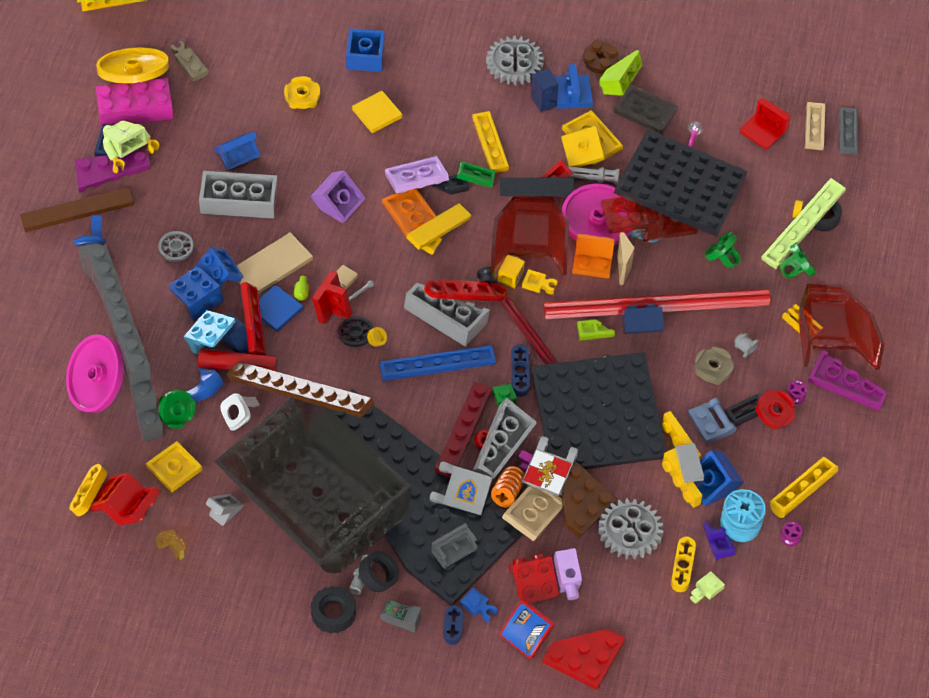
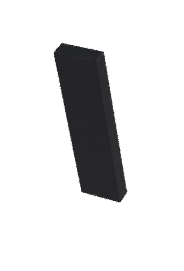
(536, 187)

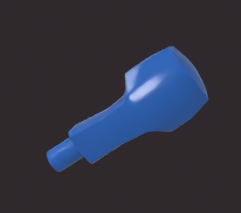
(209, 385)

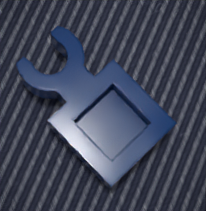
(477, 603)

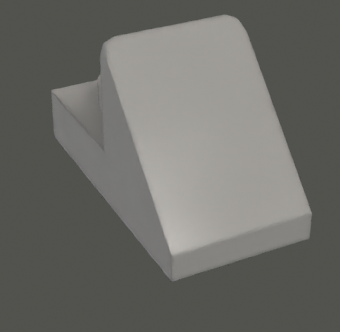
(223, 508)

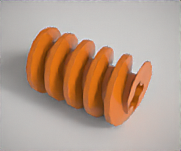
(507, 486)

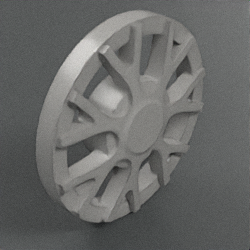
(176, 246)

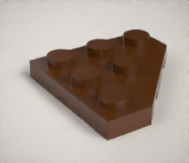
(583, 500)

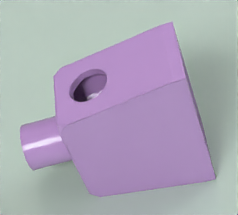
(567, 572)

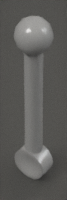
(370, 284)

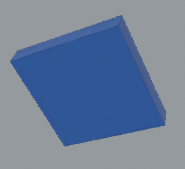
(278, 308)

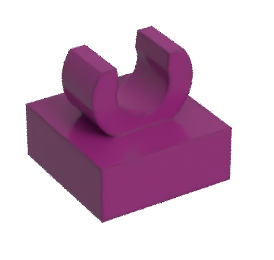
(526, 458)

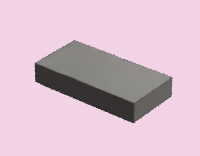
(689, 463)

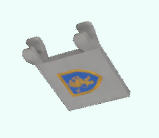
(465, 490)

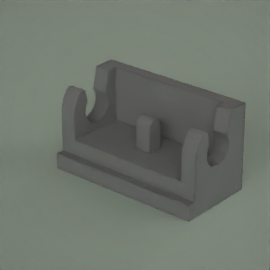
(454, 546)

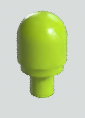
(301, 289)

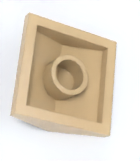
(625, 257)

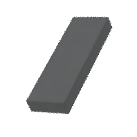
(848, 131)

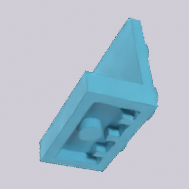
(208, 330)

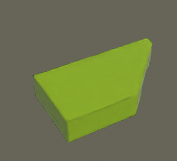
(593, 330)

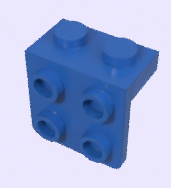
(197, 292)

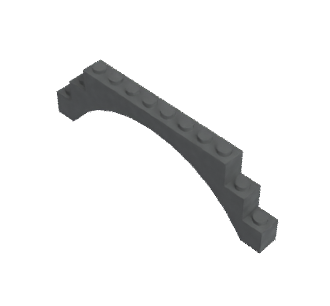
(99, 267)

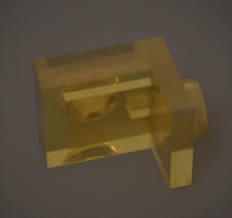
(170, 538)

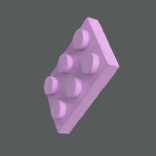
(416, 174)

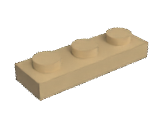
(815, 126)

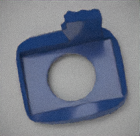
(96, 226)

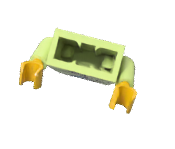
(124, 139)

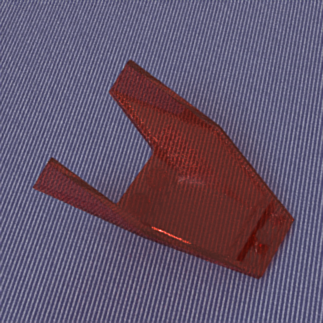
(530, 228)
(844, 324)

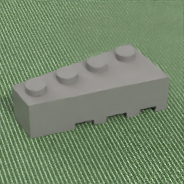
(450, 316)
(504, 437)

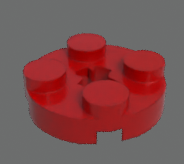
(769, 416)

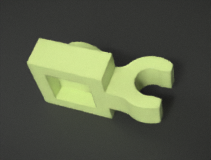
(707, 586)

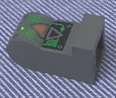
(401, 615)

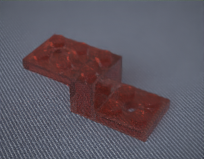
(649, 222)

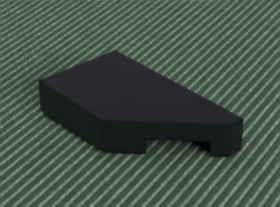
(453, 185)

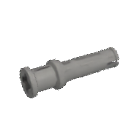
(602, 172)

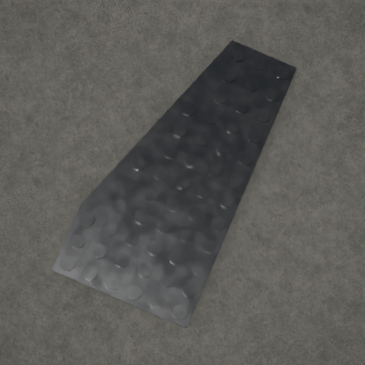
(429, 520)

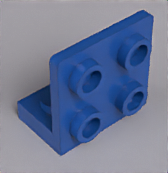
(219, 266)

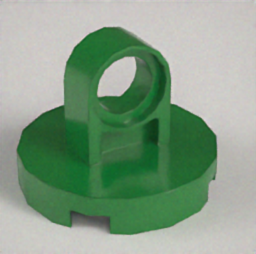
(723, 249)
(799, 261)
(176, 408)

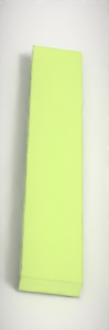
(803, 223)

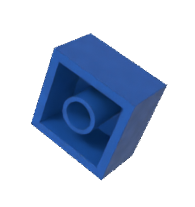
(365, 50)

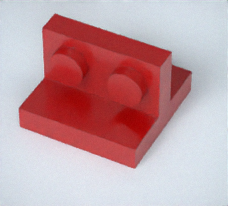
(331, 299)

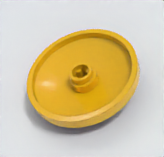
(132, 65)

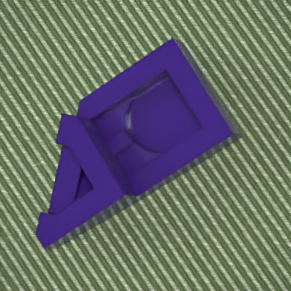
(718, 541)

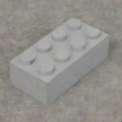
(238, 194)

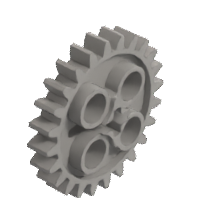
(501, 60)
(630, 529)

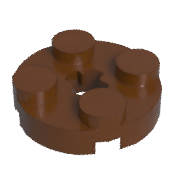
(597, 49)

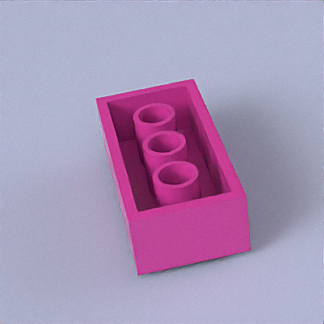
(135, 102)

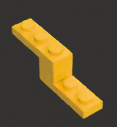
(670, 462)

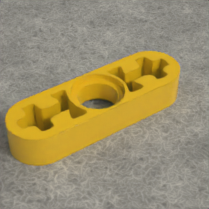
(88, 490)
(677, 570)

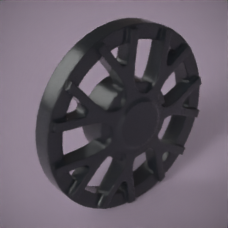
(354, 331)

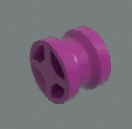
(798, 387)
(789, 529)

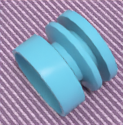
(742, 515)

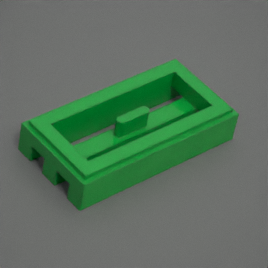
(476, 176)

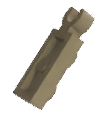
(189, 62)

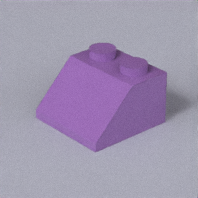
(338, 196)

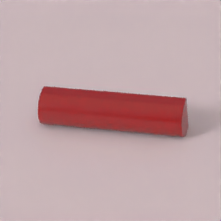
(226, 360)

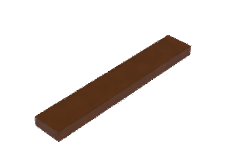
(77, 209)

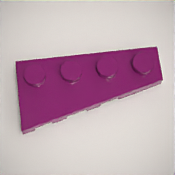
(99, 169)
(835, 377)

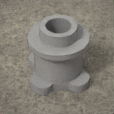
(746, 344)

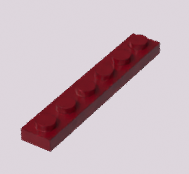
(464, 426)

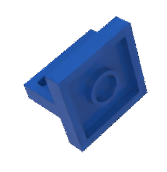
(573, 90)
(238, 150)

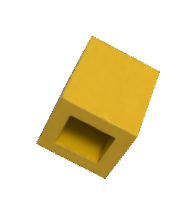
(511, 271)

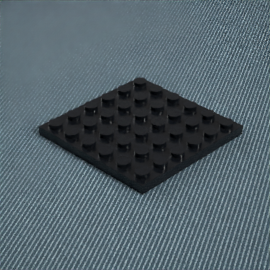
(681, 182)
(600, 409)

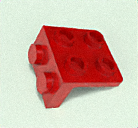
(766, 124)
(534, 578)

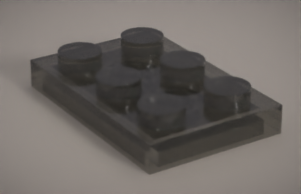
(646, 109)

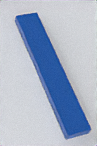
(437, 363)

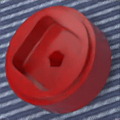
(479, 438)

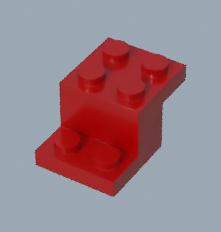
(124, 499)

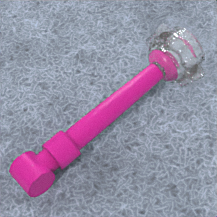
(694, 128)

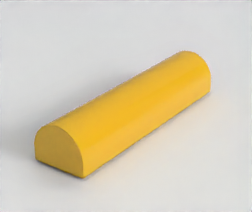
(803, 487)

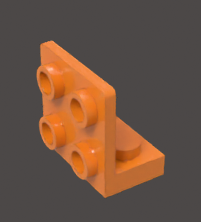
(593, 256)

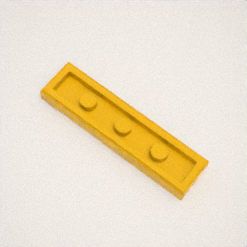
(490, 142)
(438, 226)

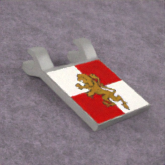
(548, 470)

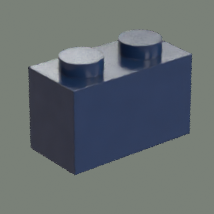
(544, 90)
(642, 319)

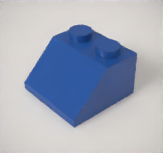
(719, 477)

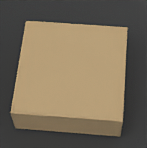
(346, 276)

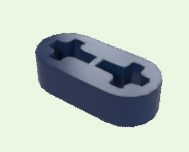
(448, 624)

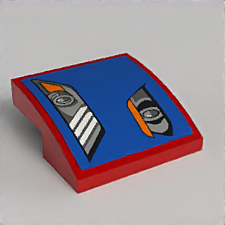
(527, 629)

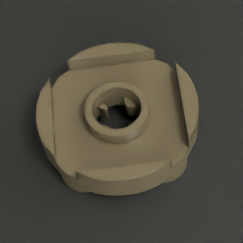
(710, 374)

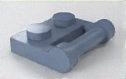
(706, 424)

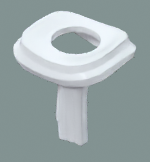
(244, 412)

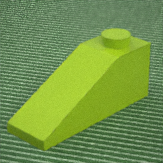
(620, 75)

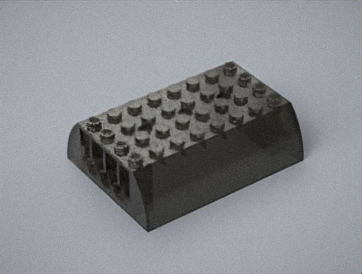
(329, 460)

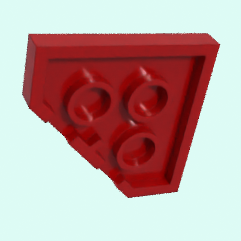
(585, 656)

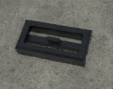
(735, 417)

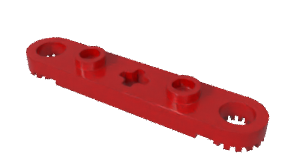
(465, 290)

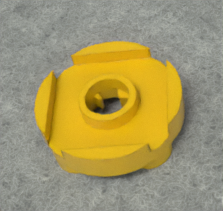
(298, 100)

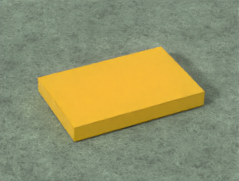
(609, 142)

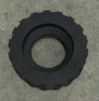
(333, 625)

